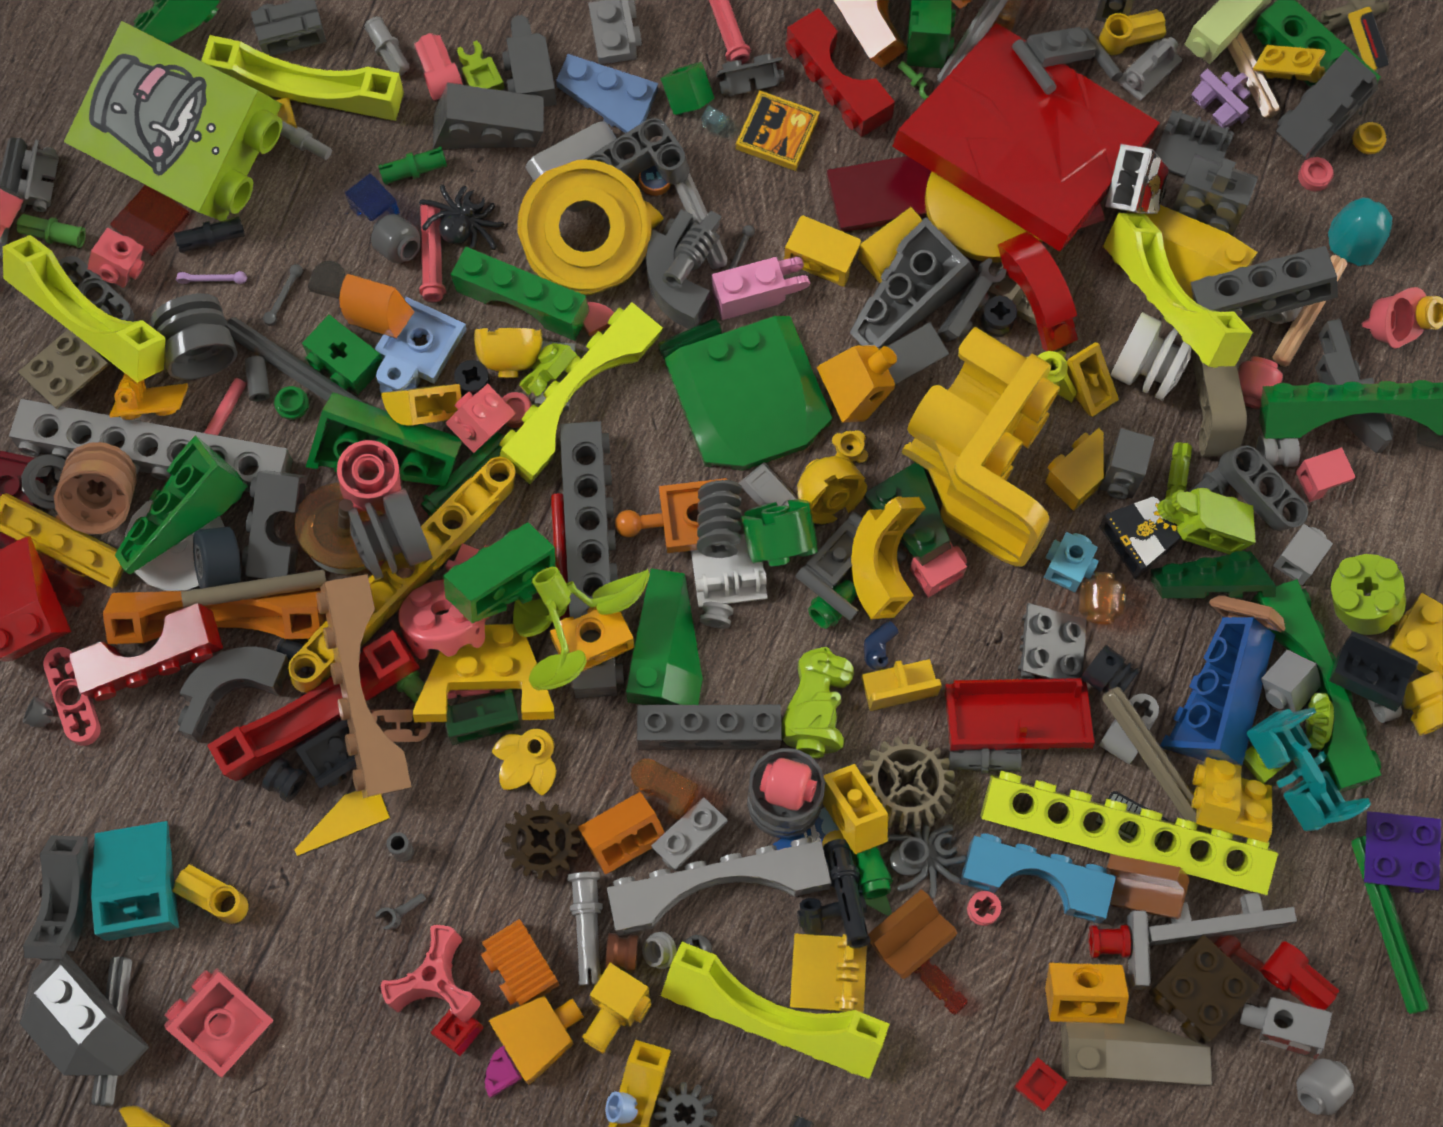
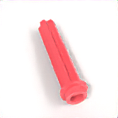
(730, 31)
(432, 286)

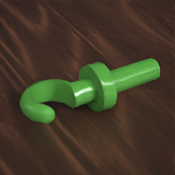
(916, 79)

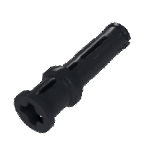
(844, 879)

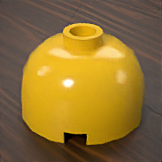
(508, 349)
(831, 486)

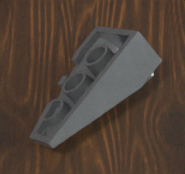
(917, 283)

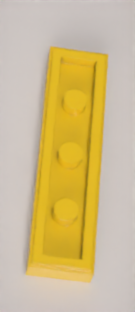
(60, 540)

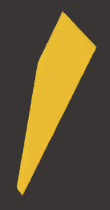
(346, 817)

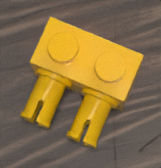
(620, 1003)

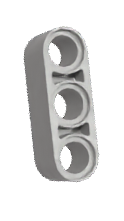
(573, 148)

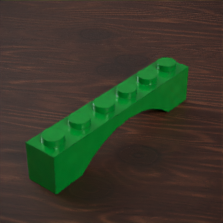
(1298, 409)
(1347, 752)

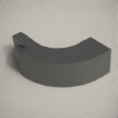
(681, 305)
(223, 674)
(63, 898)

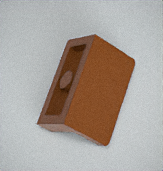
(1148, 886)
(911, 935)

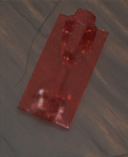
(67, 581)

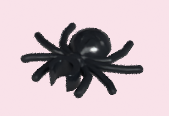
(461, 219)

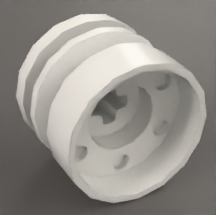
(1152, 357)

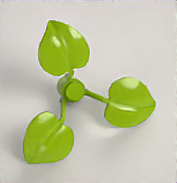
(555, 594)

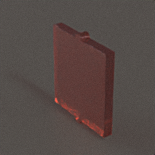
(149, 219)

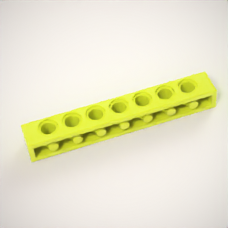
(1252, 875)

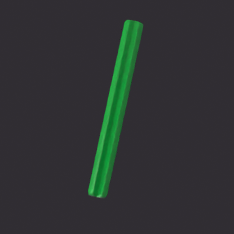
(1393, 937)

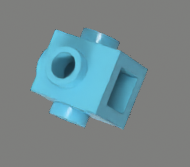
(1071, 561)

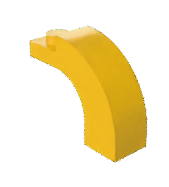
(875, 557)
(644, 1080)

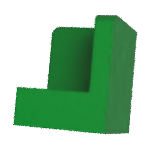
(687, 88)

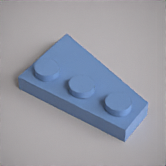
(613, 94)

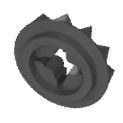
(39, 469)

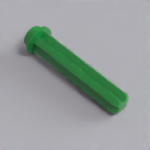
(467, 470)

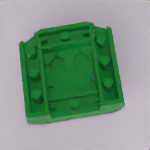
(749, 394)

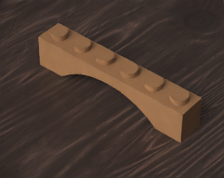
(378, 760)

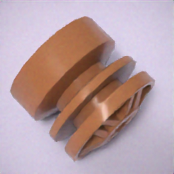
(95, 488)

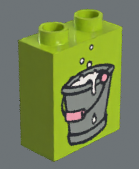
(175, 123)

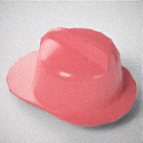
(1394, 318)

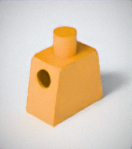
(858, 380)
(536, 1034)

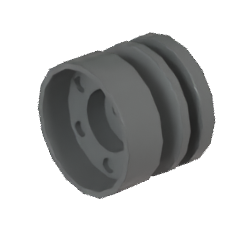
(195, 336)
(389, 534)
(777, 820)

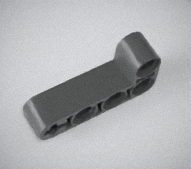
(645, 154)

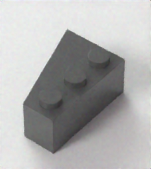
(486, 118)

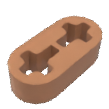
(399, 734)

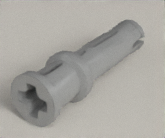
(586, 908)

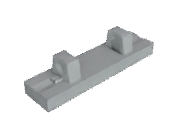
(1251, 920)

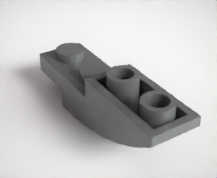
(1338, 368)

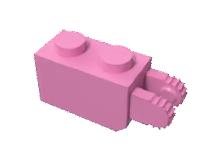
(756, 286)

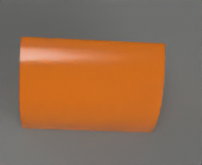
(374, 306)
(622, 832)

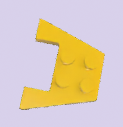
(499, 663)

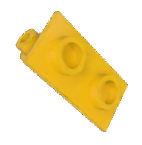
(1290, 61)

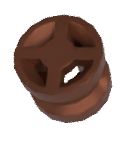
(622, 951)

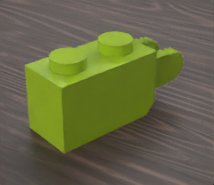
(1210, 519)

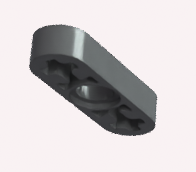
(92, 280)

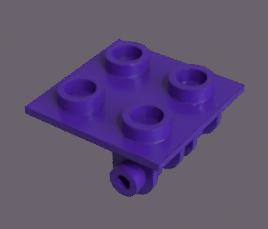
(1402, 851)

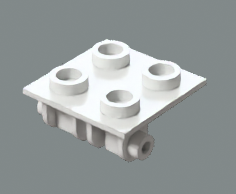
(729, 578)

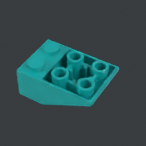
(133, 882)

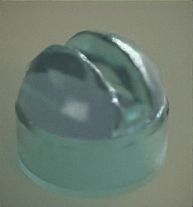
(715, 117)

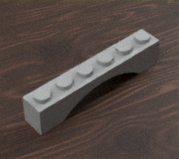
(792, 870)

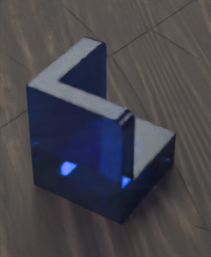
(371, 198)

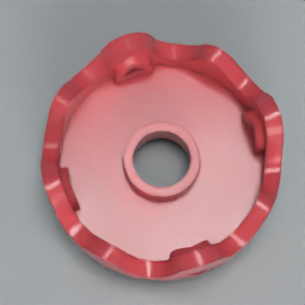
(443, 632)

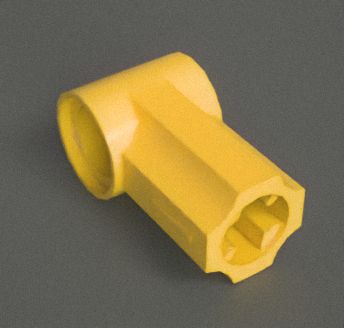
(1131, 30)
(209, 894)

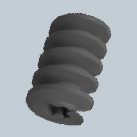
(719, 518)

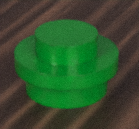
(291, 403)

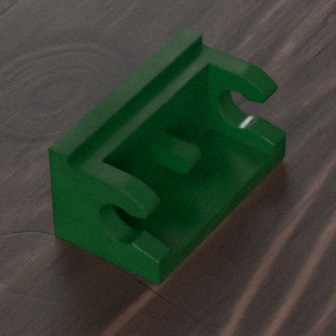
(482, 718)

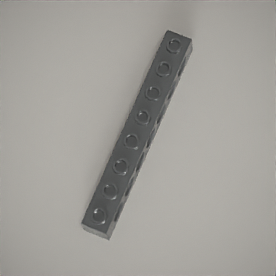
(580, 441)

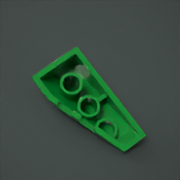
(175, 18)
(194, 495)

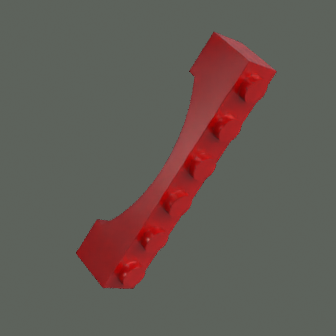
(261, 741)

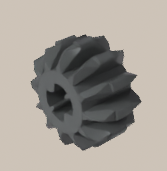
(687, 1101)

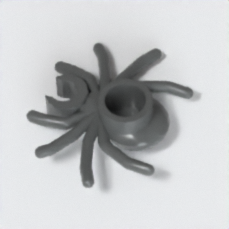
(923, 854)

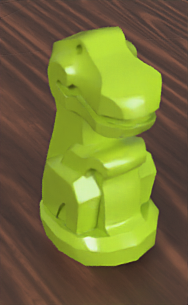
(811, 714)

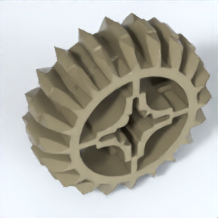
(926, 805)

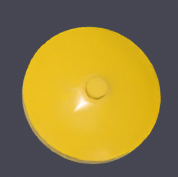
(966, 221)

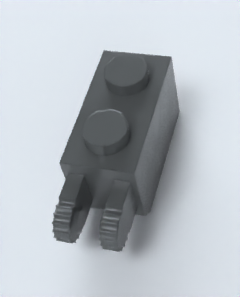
(529, 62)

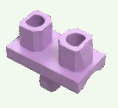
(1232, 107)

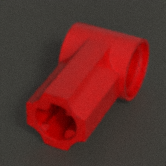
(1291, 972)

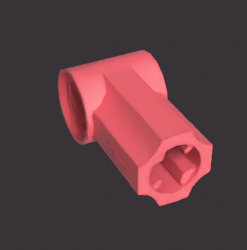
(436, 64)

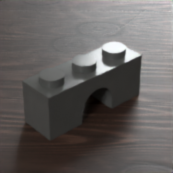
(267, 553)

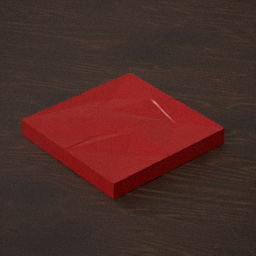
(1019, 149)

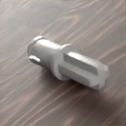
(386, 45)

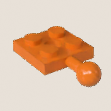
(676, 504)

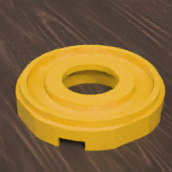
(573, 269)

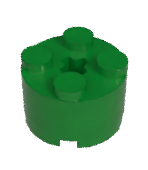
(779, 532)

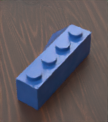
(1224, 694)

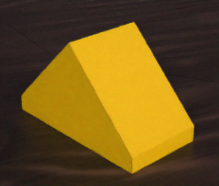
(1092, 380)

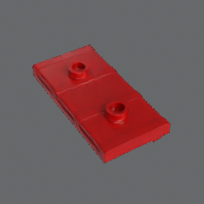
(1018, 714)

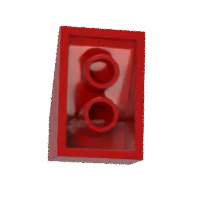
(27, 602)

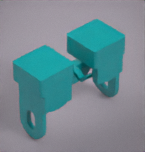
(1315, 798)

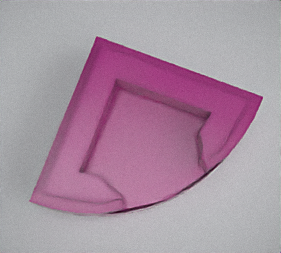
(500, 1073)

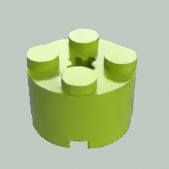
(1368, 575)

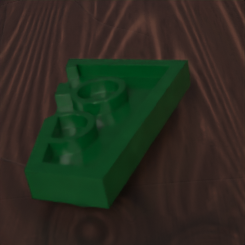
(927, 534)
(1224, 574)

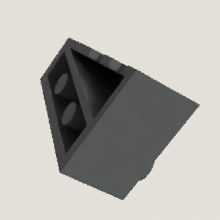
(1327, 105)

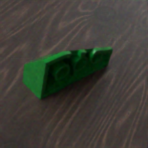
(665, 651)

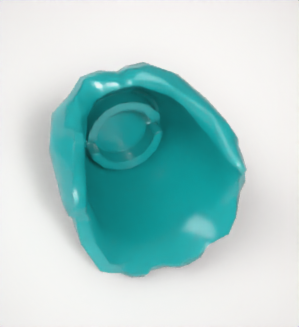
(1360, 231)

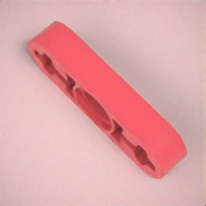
(70, 722)

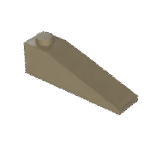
(1132, 1054)

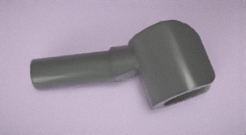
(400, 911)

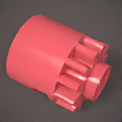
(368, 474)

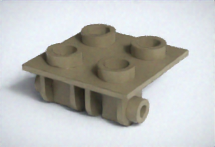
(63, 368)

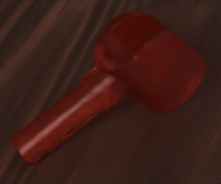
(1231, 945)

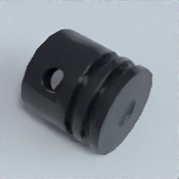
(1109, 671)

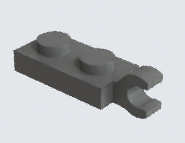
(972, 299)

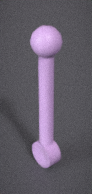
(185, 278)

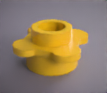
(856, 440)

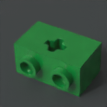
(332, 343)

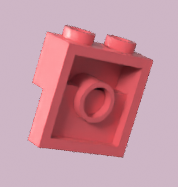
(217, 1021)

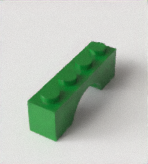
(550, 303)

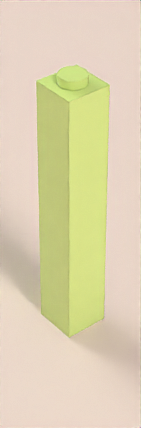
(1221, 26)

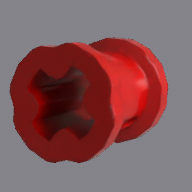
(1109, 941)

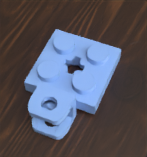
(406, 362)

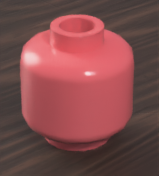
(1254, 376)
(788, 784)

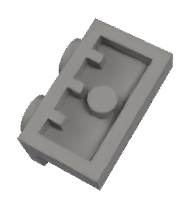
(614, 30)

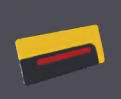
(1368, 38)

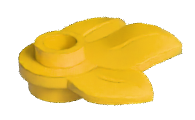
(522, 764)

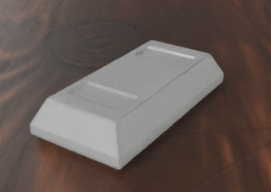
(766, 487)

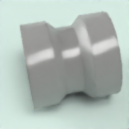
(1279, 451)

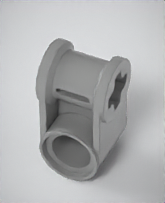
(1117, 741)

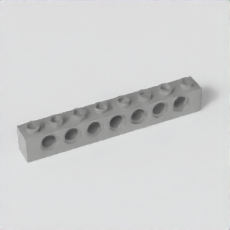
(36, 419)

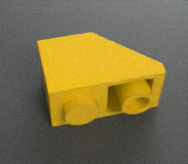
(1080, 472)

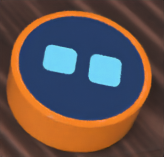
(652, 182)

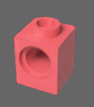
(940, 571)

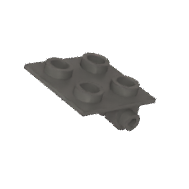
(1191, 136)
(1051, 644)

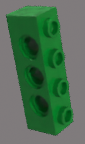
(1291, 18)

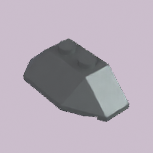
(77, 1022)

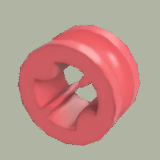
(979, 898)

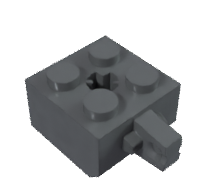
(1215, 193)

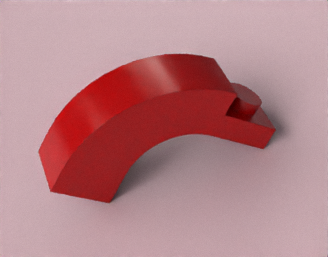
(1044, 286)

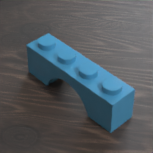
(1083, 890)

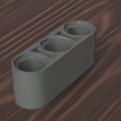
(1278, 490)

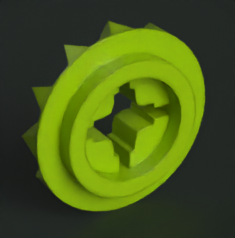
(1321, 723)

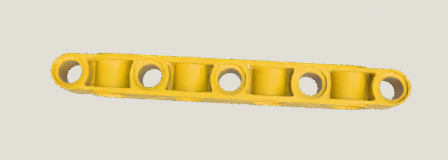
(468, 505)

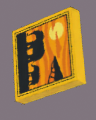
(777, 130)

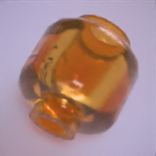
(1102, 598)

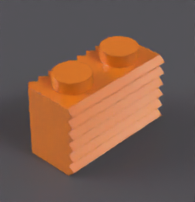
(519, 963)

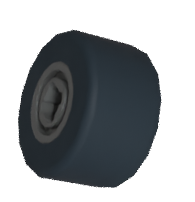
(216, 557)

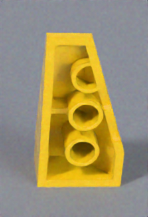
(1198, 249)

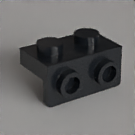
(1373, 671)
(327, 754)

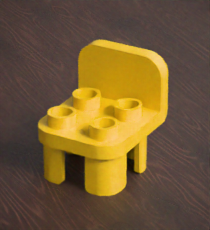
(973, 437)

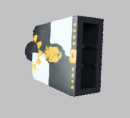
(1140, 535)

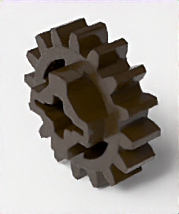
(553, 829)

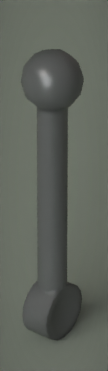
(748, 232)
(270, 317)

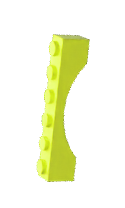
(358, 91)
(1140, 252)
(38, 275)
(623, 343)
(842, 1039)

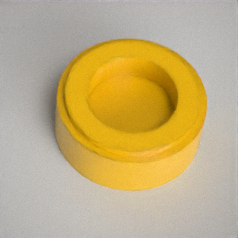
(1430, 312)

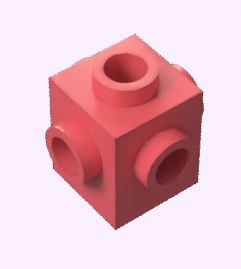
(116, 258)

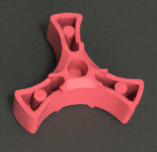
(433, 978)

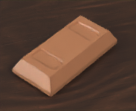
(1239, 608)

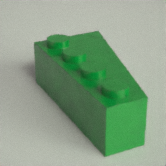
(421, 451)

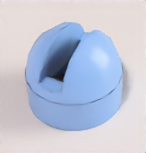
(621, 1108)

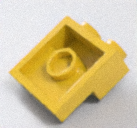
(1231, 802)

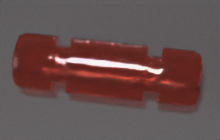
(942, 987)

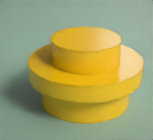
(1369, 138)

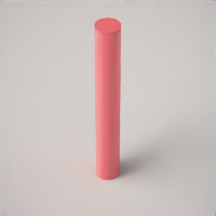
(226, 407)

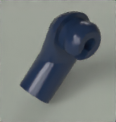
(876, 645)

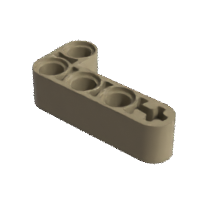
(1221, 408)

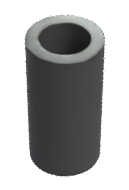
(257, 378)
(394, 841)

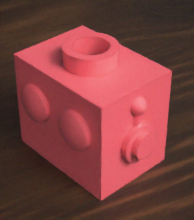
(479, 417)

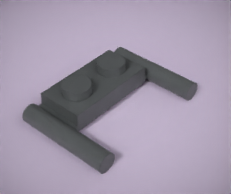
(1060, 48)
(832, 564)

